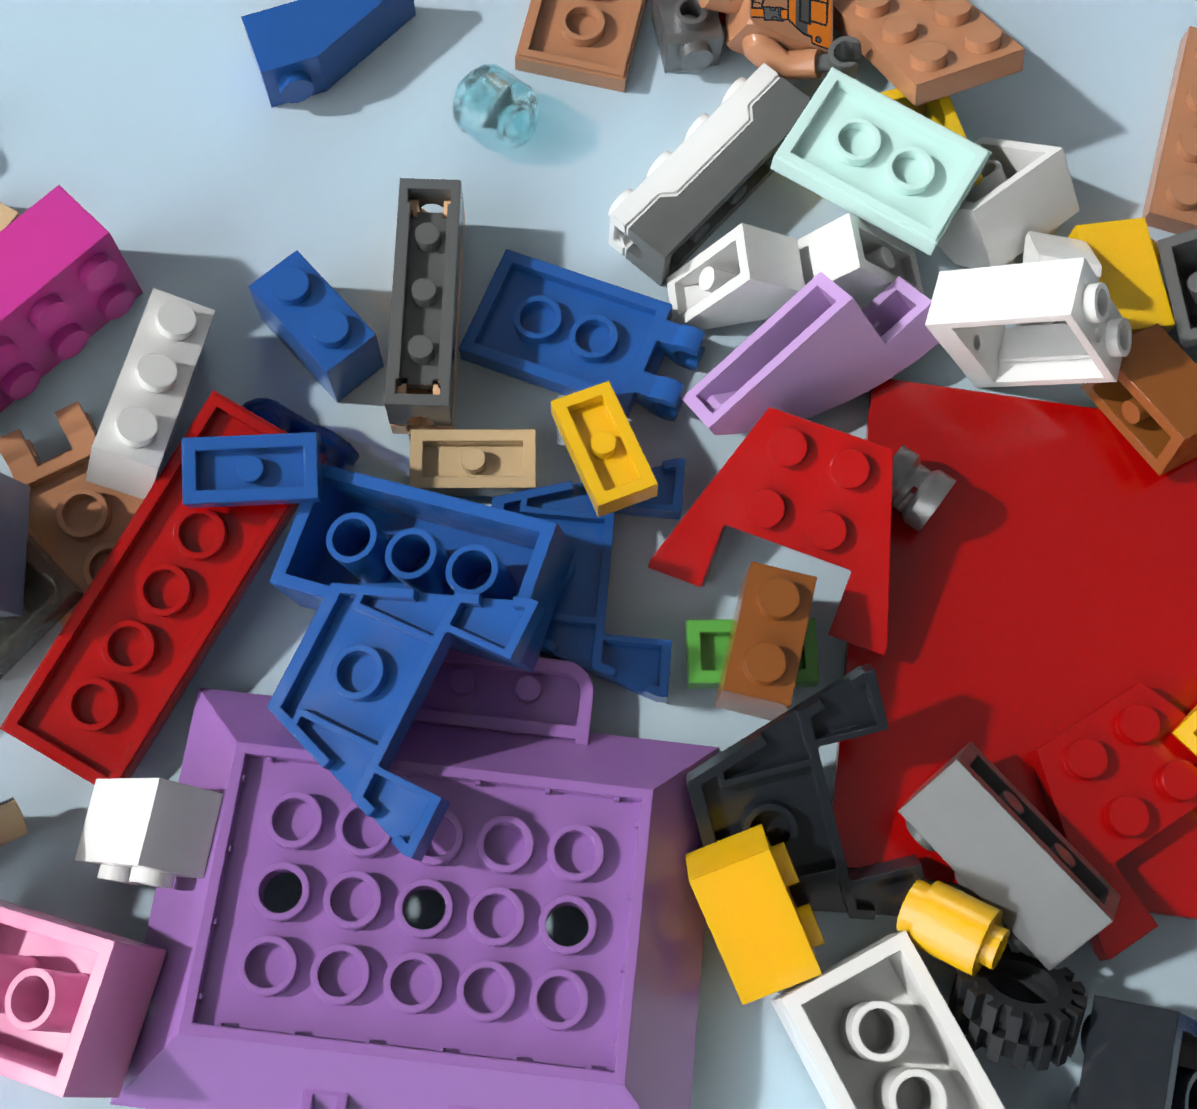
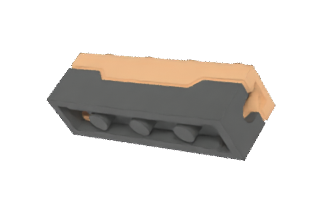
(425, 306)

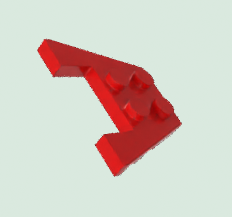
(808, 493)
(1114, 788)

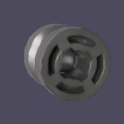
(931, 487)

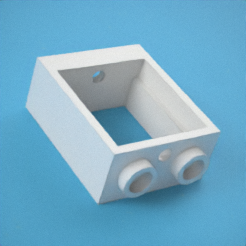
(976, 303)

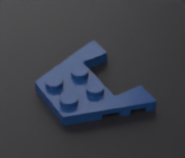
(580, 613)
(365, 678)

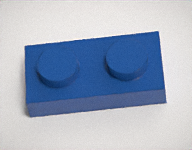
(251, 470)

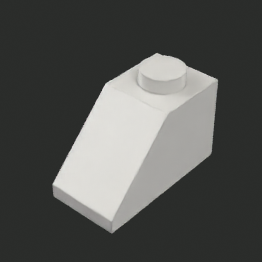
(858, 258)
(736, 279)

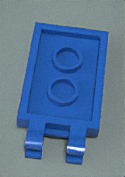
(579, 333)

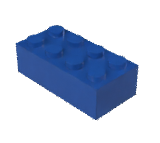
(424, 542)

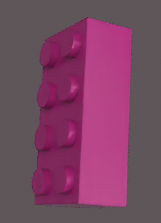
(56, 289)

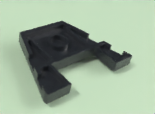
(780, 783)

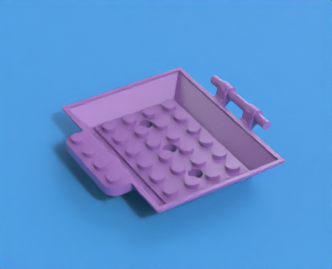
(484, 1007)

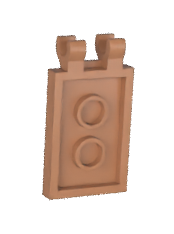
(69, 515)

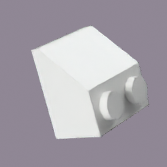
(1020, 192)

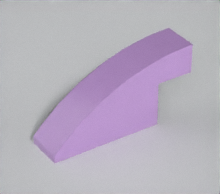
(814, 355)

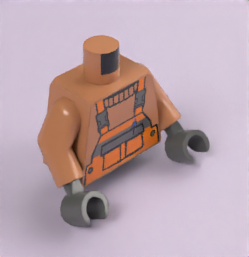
(787, 36)

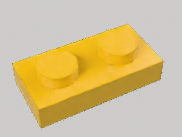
(604, 449)

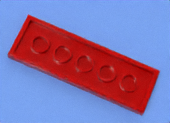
(148, 617)

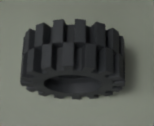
(1020, 1010)

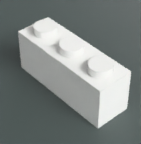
(149, 395)

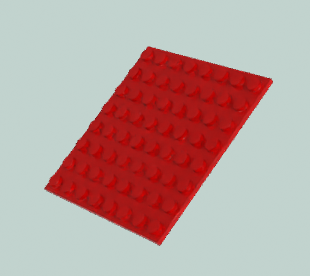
(1021, 611)

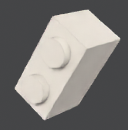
(148, 830)

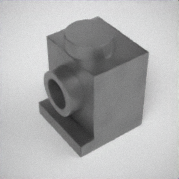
(687, 35)

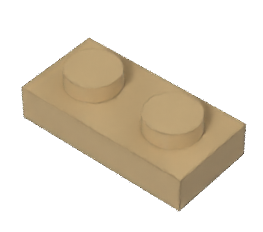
(473, 461)

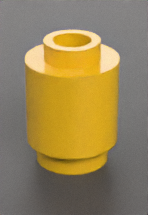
(953, 926)

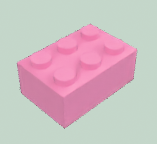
(70, 1002)

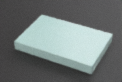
(880, 160)

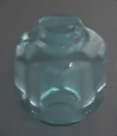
(495, 108)

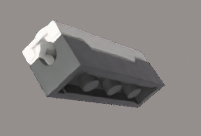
(706, 176)

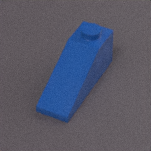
(315, 43)

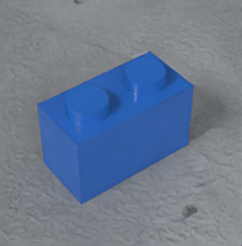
(317, 325)

